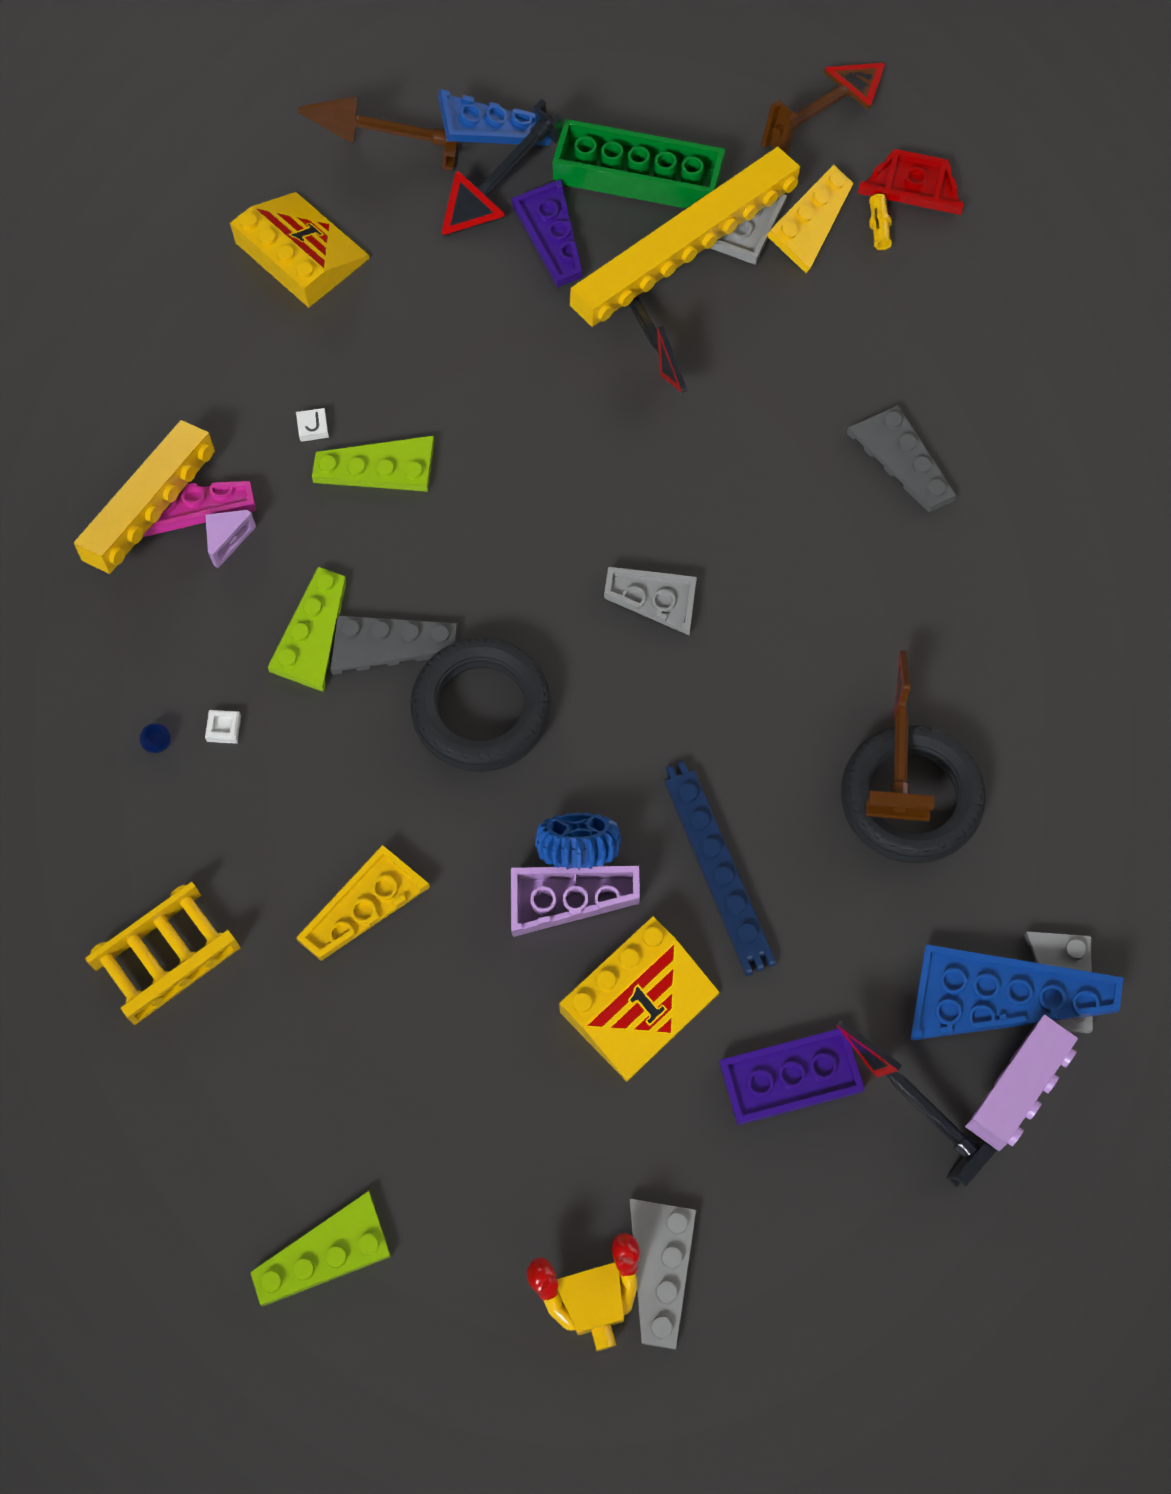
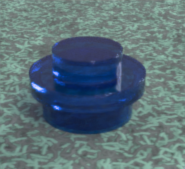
(155, 738)

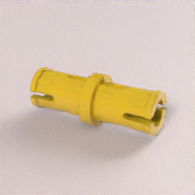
(880, 221)

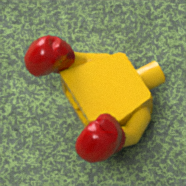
(593, 1297)

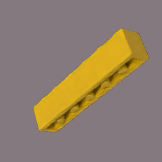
(144, 497)

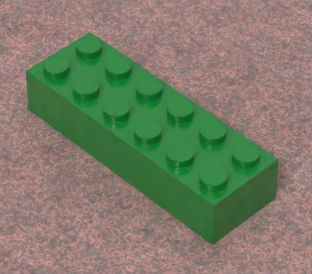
(636, 164)

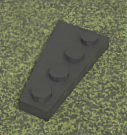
(902, 453)
(380, 641)

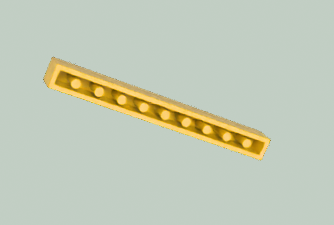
(684, 237)

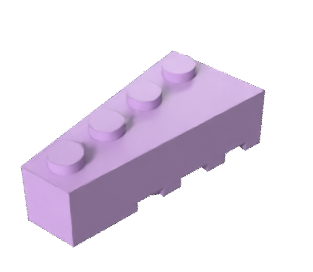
(558, 896)
(1022, 1083)

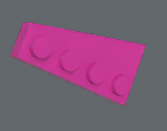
(198, 501)

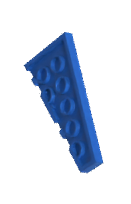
(989, 992)

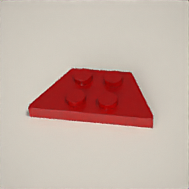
(915, 181)

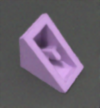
(226, 533)

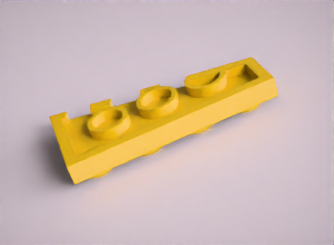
(808, 222)
(366, 899)

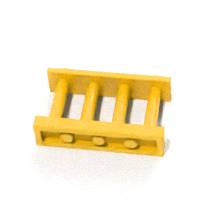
(165, 983)

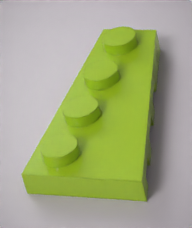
(379, 465)
(308, 640)
(329, 1251)

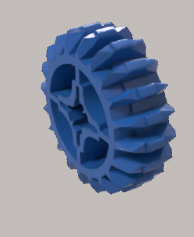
(578, 840)

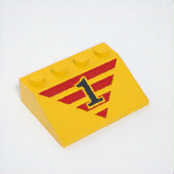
(297, 246)
(638, 999)

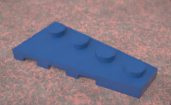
(484, 123)

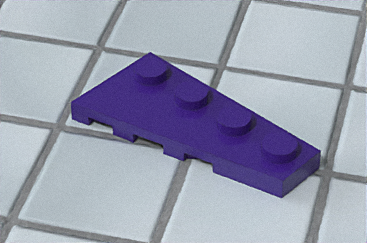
(550, 230)

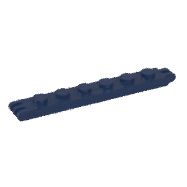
(718, 869)

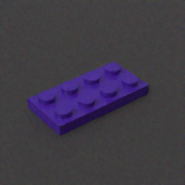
(791, 1076)

